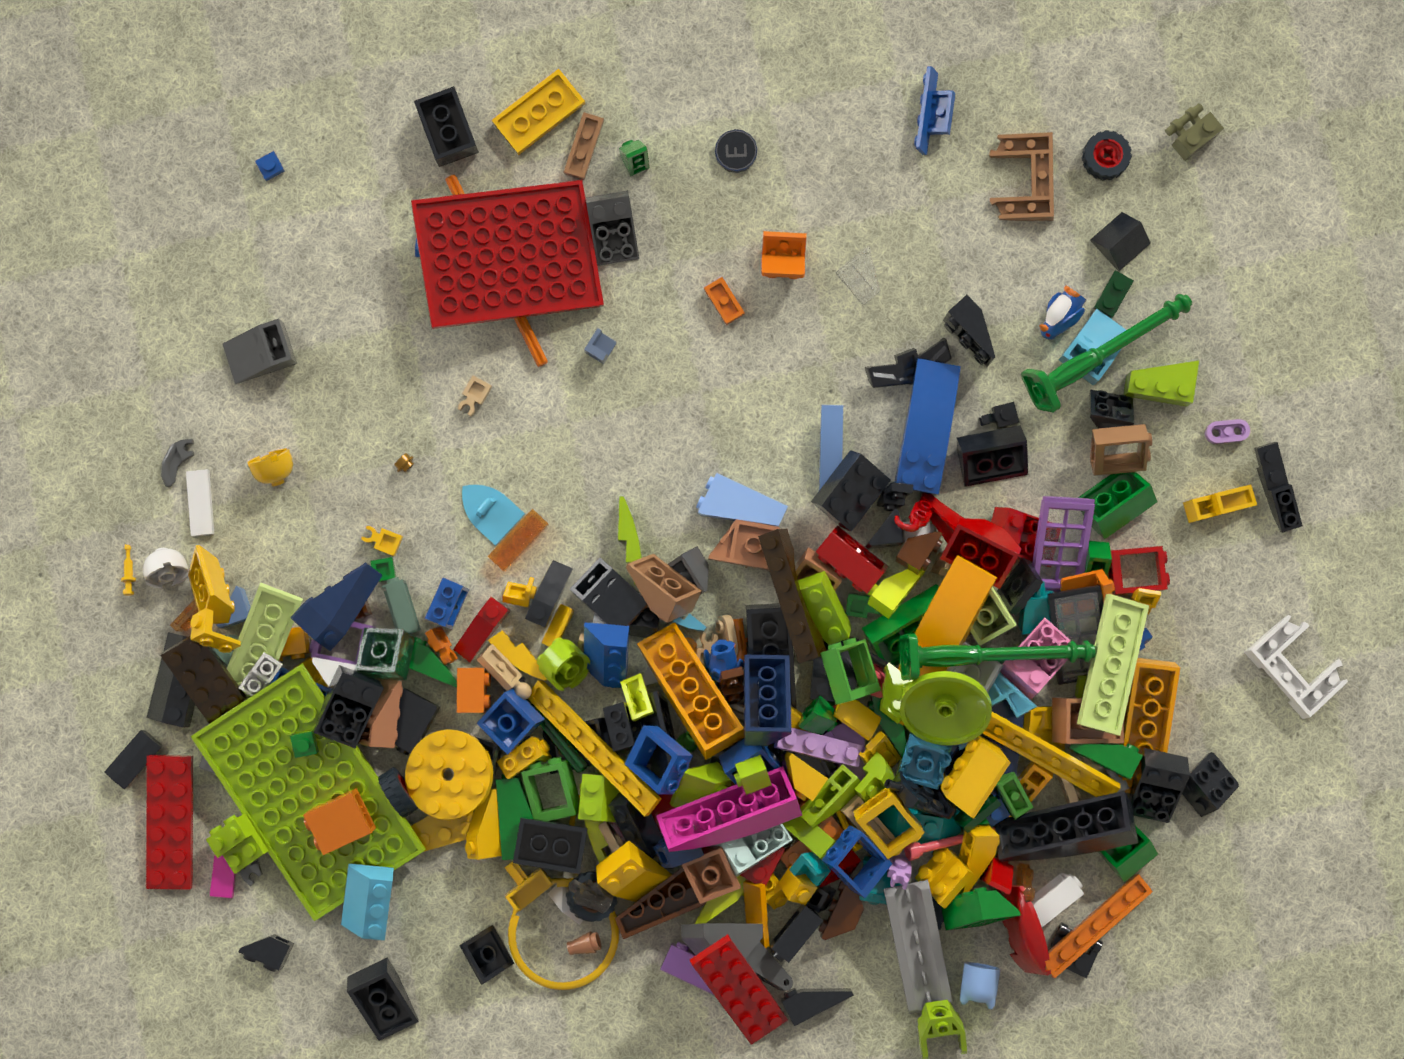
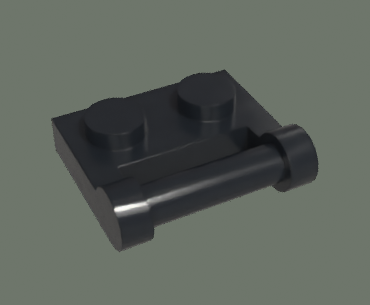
(1085, 962)

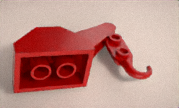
(971, 539)

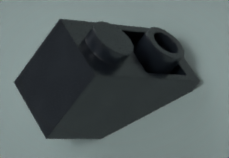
(270, 951)

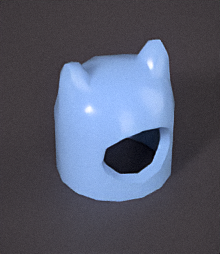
(979, 984)

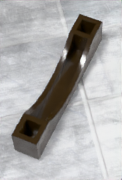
(781, 565)

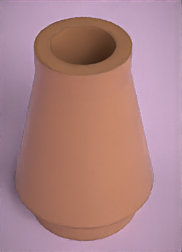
(585, 944)

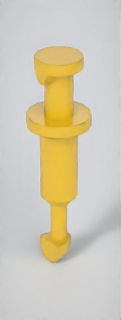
(128, 573)

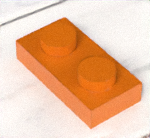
(724, 301)

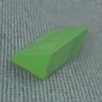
(1013, 795)

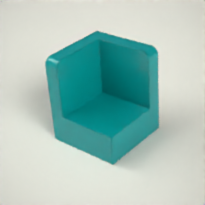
(812, 866)

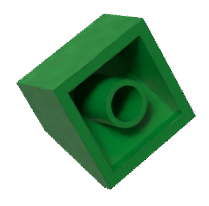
(1130, 858)

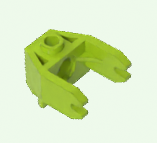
(930, 1025)

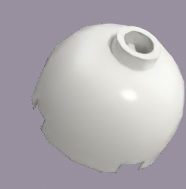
(165, 566)

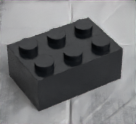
(446, 126)
(851, 490)
(550, 845)

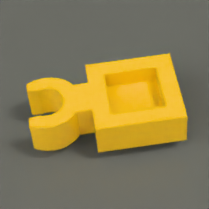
(385, 541)

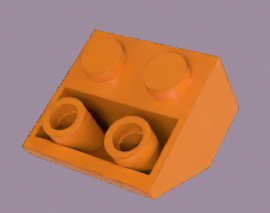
(472, 690)

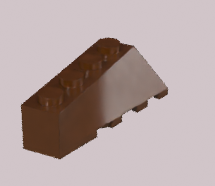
(661, 904)

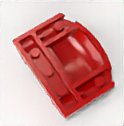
(1026, 935)

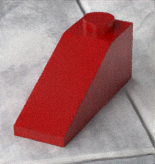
(481, 629)
(999, 875)

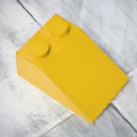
(630, 873)

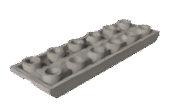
(917, 945)

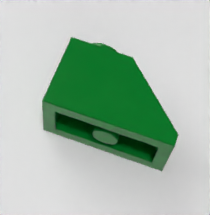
(1098, 557)
(818, 717)

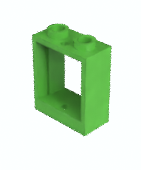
(862, 667)
(568, 784)

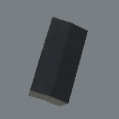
(133, 759)

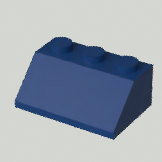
(608, 652)

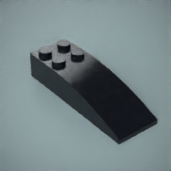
(769, 636)
(1068, 829)

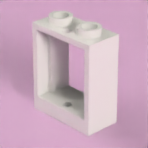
(1056, 897)

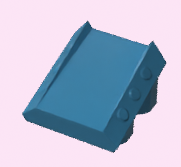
(925, 762)

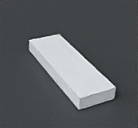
(200, 502)

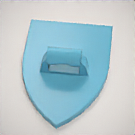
(490, 511)

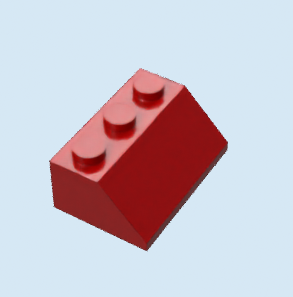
(851, 559)

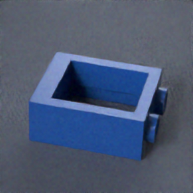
(442, 607)
(642, 752)
(876, 865)

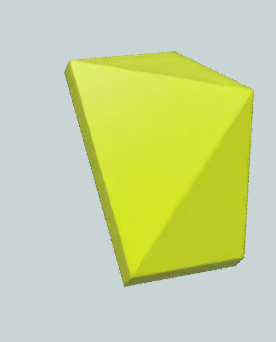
(637, 697)

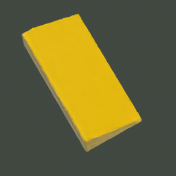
(558, 624)
(858, 718)

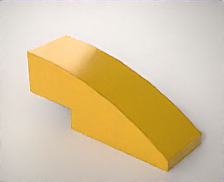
(1219, 503)
(517, 656)

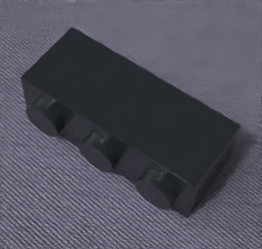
(634, 826)

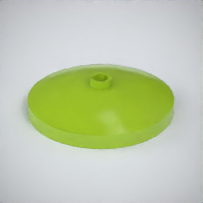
(945, 708)

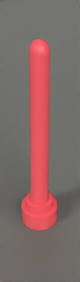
(915, 850)

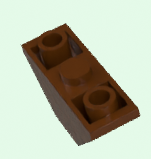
(844, 913)

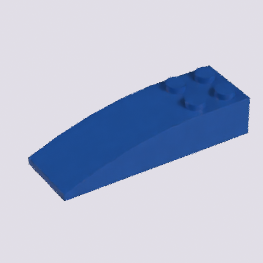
(928, 426)

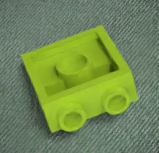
(237, 842)

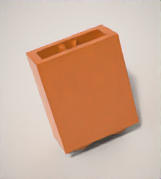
(339, 821)

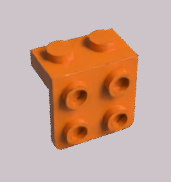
(783, 255)
(1088, 579)

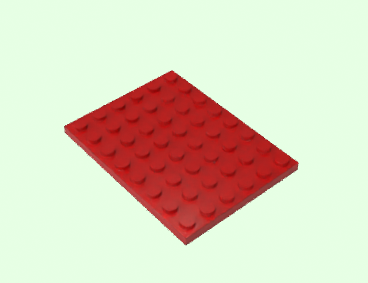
(506, 254)

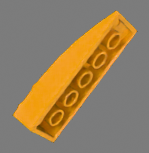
(954, 607)
(691, 691)
(1150, 706)

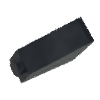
(414, 720)

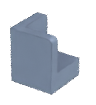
(600, 346)

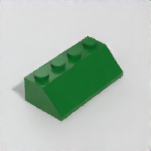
(884, 633)

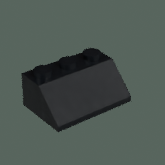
(993, 455)

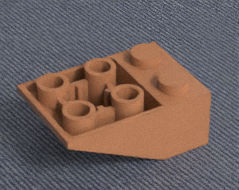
(383, 721)

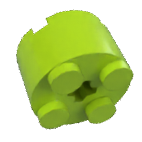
(563, 664)

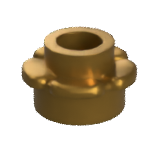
(404, 463)

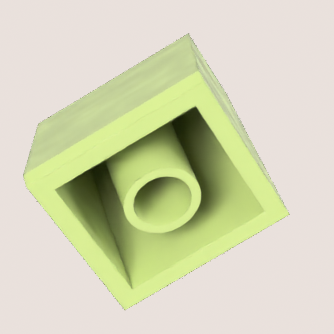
(992, 619)

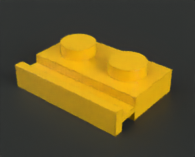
(883, 746)

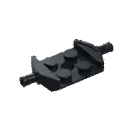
(921, 797)

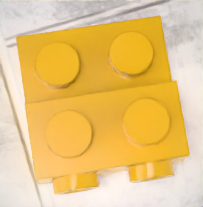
(945, 875)

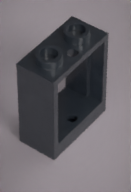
(620, 728)
(795, 933)

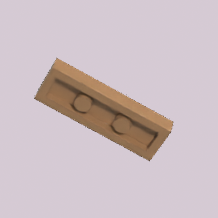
(583, 146)

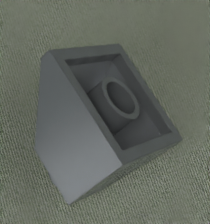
(693, 567)

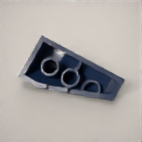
(334, 610)

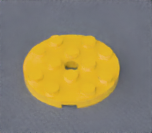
(471, 774)

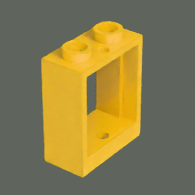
(877, 805)

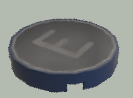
(736, 151)

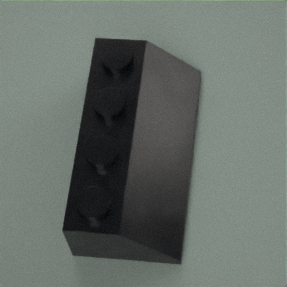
(169, 700)
(662, 719)

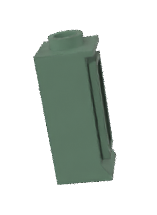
(401, 605)

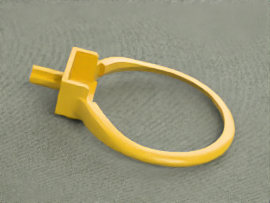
(525, 892)

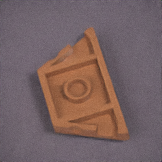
(742, 545)

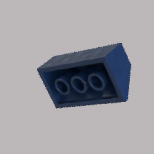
(766, 699)

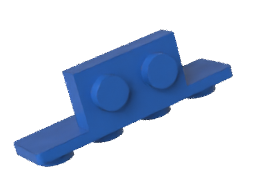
(935, 111)

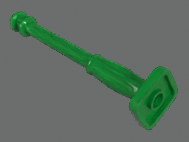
(1044, 387)
(914, 656)

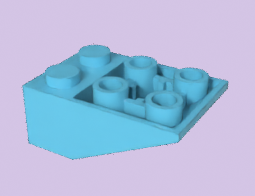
(1093, 334)

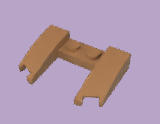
(1040, 150)

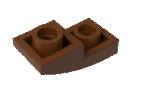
(732, 685)

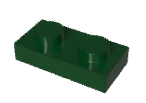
(1113, 294)
(968, 823)

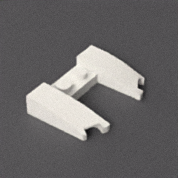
(1303, 697)

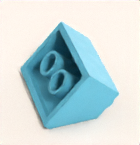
(367, 900)

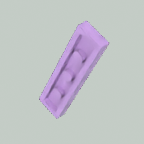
(821, 747)

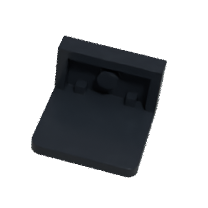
(1209, 785)

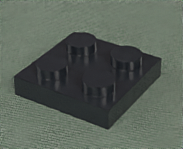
(1020, 586)

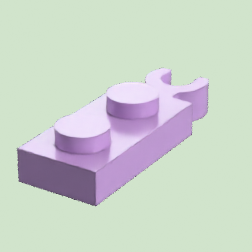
(900, 870)

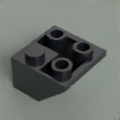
(1111, 409)

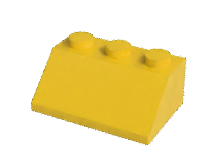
(209, 585)
(975, 775)

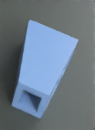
(735, 501)

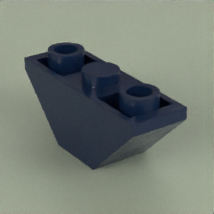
(675, 858)

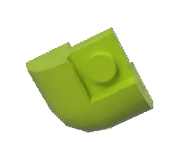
(877, 773)

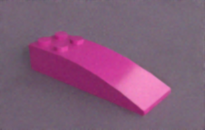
(730, 814)

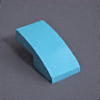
(691, 623)

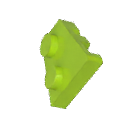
(892, 691)

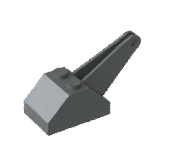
(747, 940)

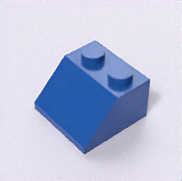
(510, 721)

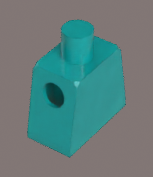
(1034, 611)

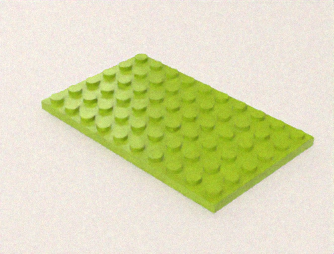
(274, 789)

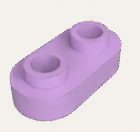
(1226, 431)

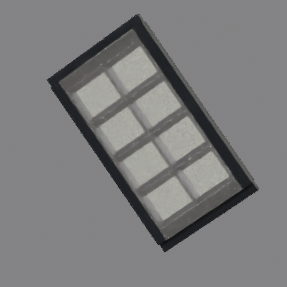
(1078, 618)

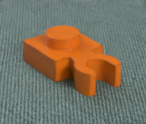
(440, 643)

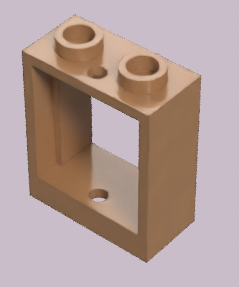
(1120, 463)

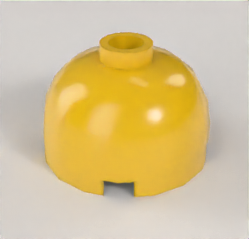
(272, 467)

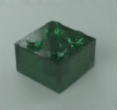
(385, 653)

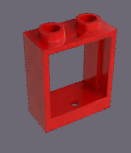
(1116, 574)

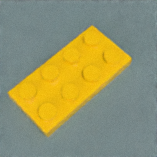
(538, 111)

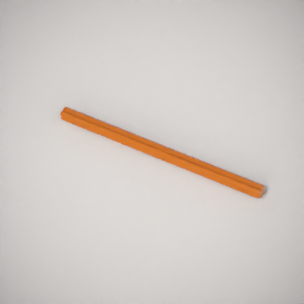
(522, 323)

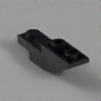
(1276, 487)

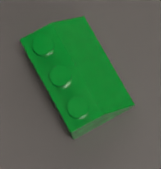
(1119, 501)
(977, 909)

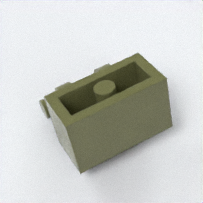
(1196, 136)

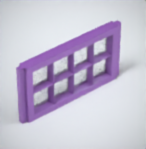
(1062, 538)

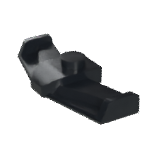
(904, 369)

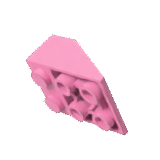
(1033, 675)

